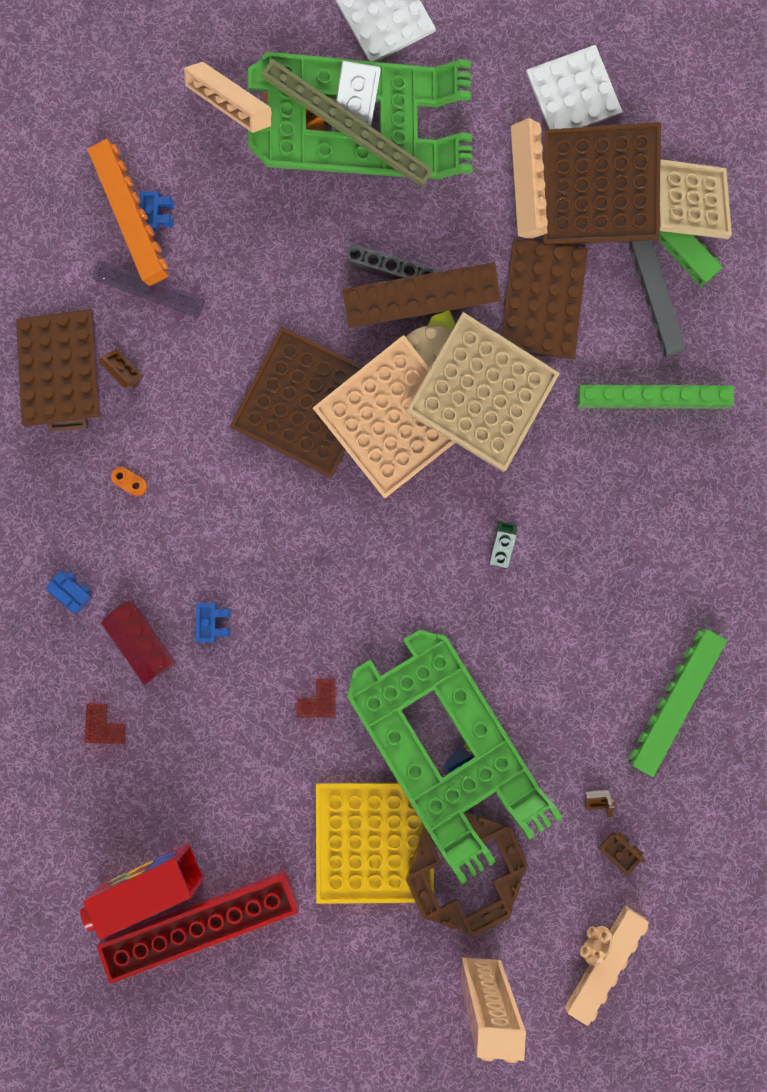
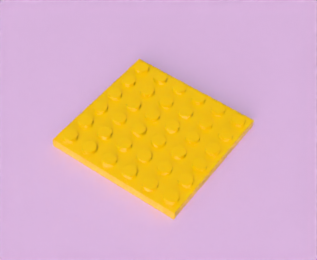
(365, 843)

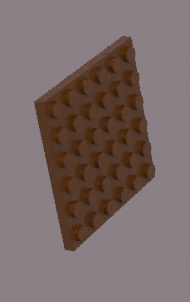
(602, 183)
(282, 401)

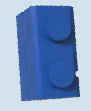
(69, 592)

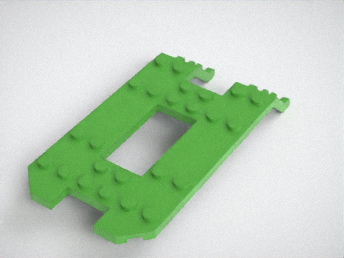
(398, 93)
(439, 799)

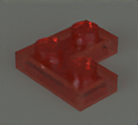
(323, 705)
(97, 728)

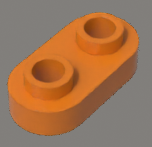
(128, 481)

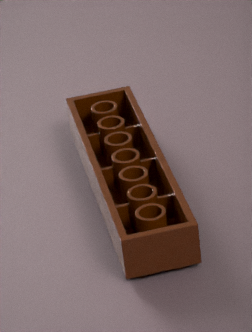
(421, 295)

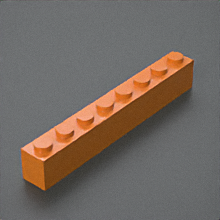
(128, 212)

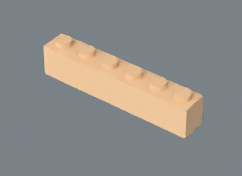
(228, 97)
(529, 179)
(599, 979)

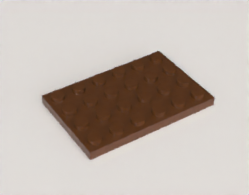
(544, 298)
(57, 368)

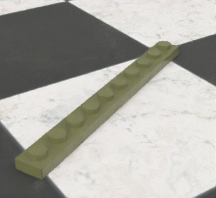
(346, 123)

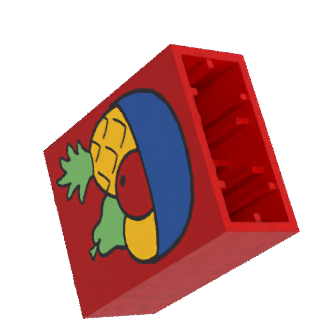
(142, 892)

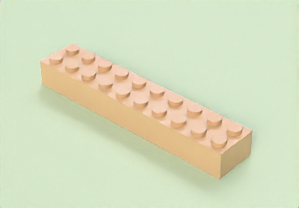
(492, 1011)

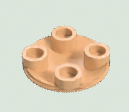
(597, 945)

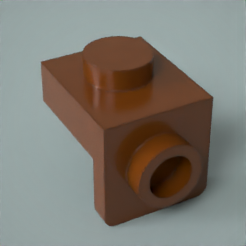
(599, 800)

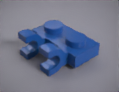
(151, 205)
(207, 622)

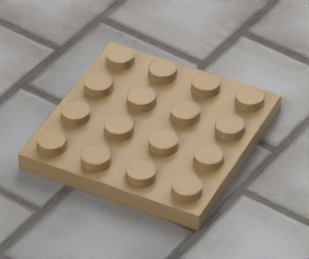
(694, 200)

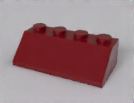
(138, 642)

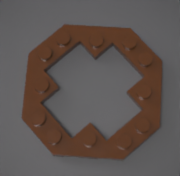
(506, 885)

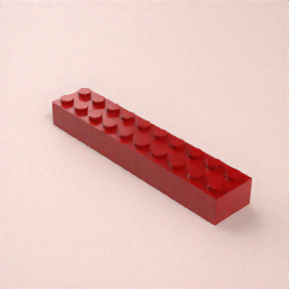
(197, 927)

